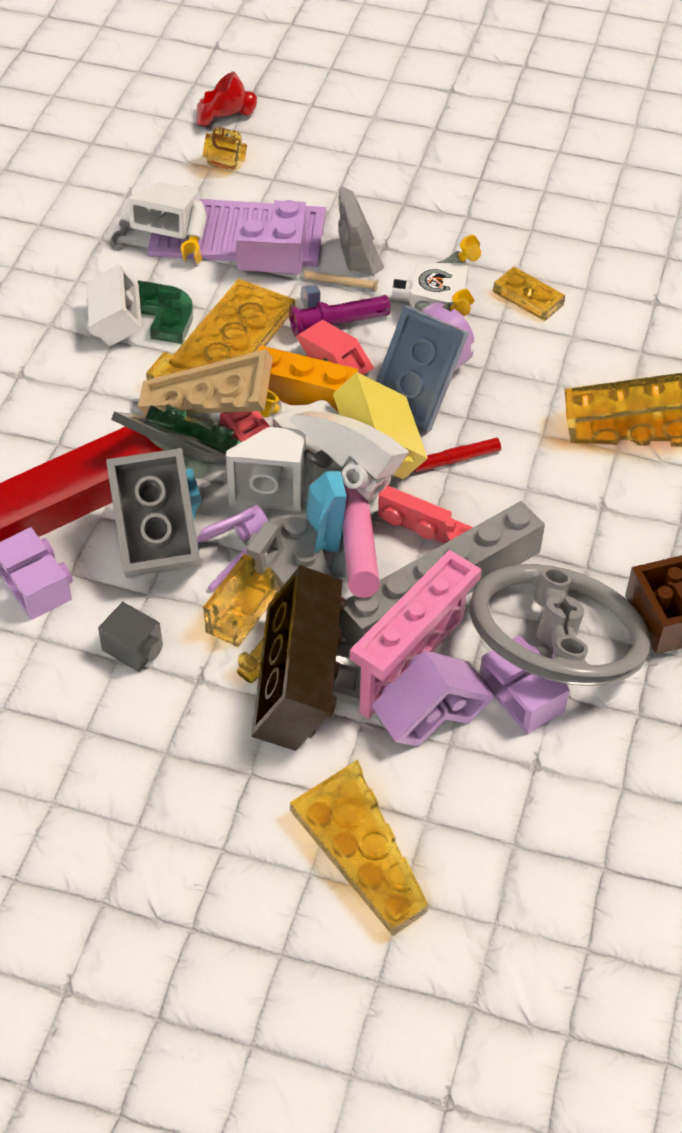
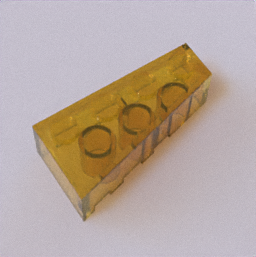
(626, 410)

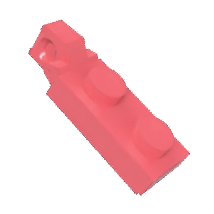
(418, 515)

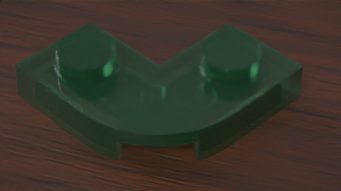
(171, 310)
(176, 420)

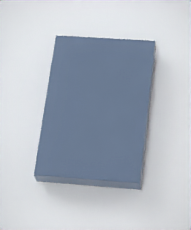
(422, 362)

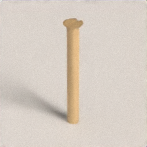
(341, 280)

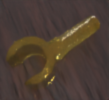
(249, 664)

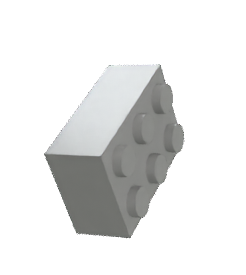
(153, 512)

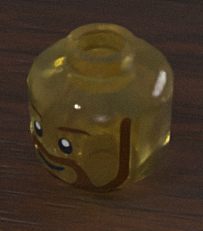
(224, 148)

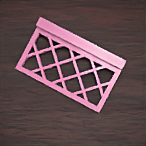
(412, 625)

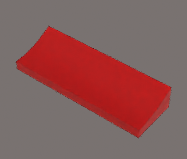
(66, 485)

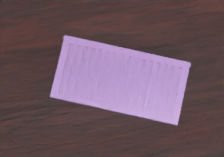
(222, 228)

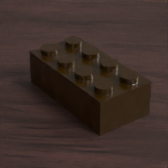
(299, 659)

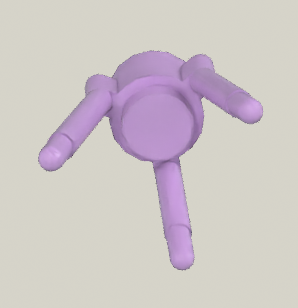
(245, 526)

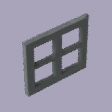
(190, 446)

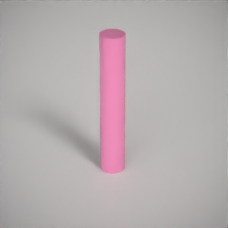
(359, 546)

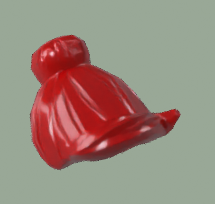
(225, 100)

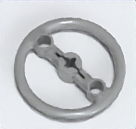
(560, 625)

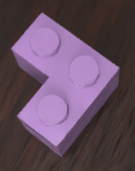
(275, 243)
(428, 694)

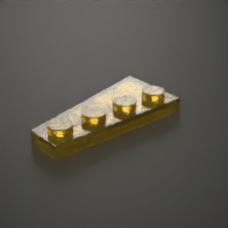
(353, 834)

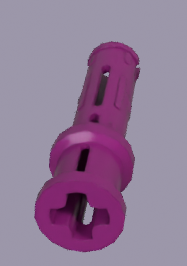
(339, 313)

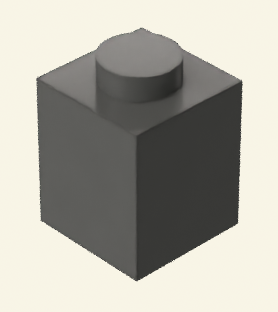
(131, 636)

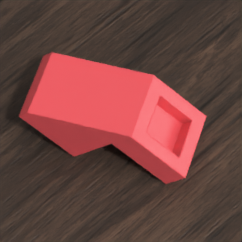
(337, 346)

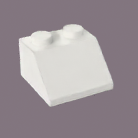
(268, 470)

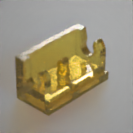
(239, 602)

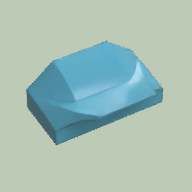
(326, 510)

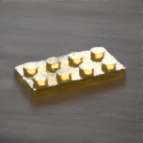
(237, 324)

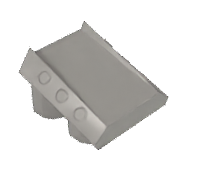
(356, 236)

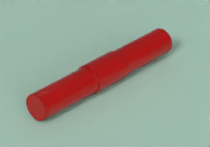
(460, 454)

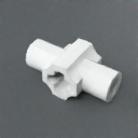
(357, 478)

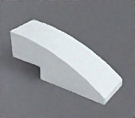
(351, 439)

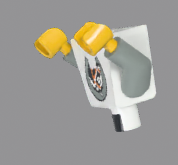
(441, 281)

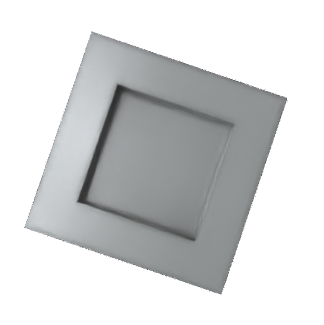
(265, 546)
(347, 683)

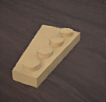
(218, 387)

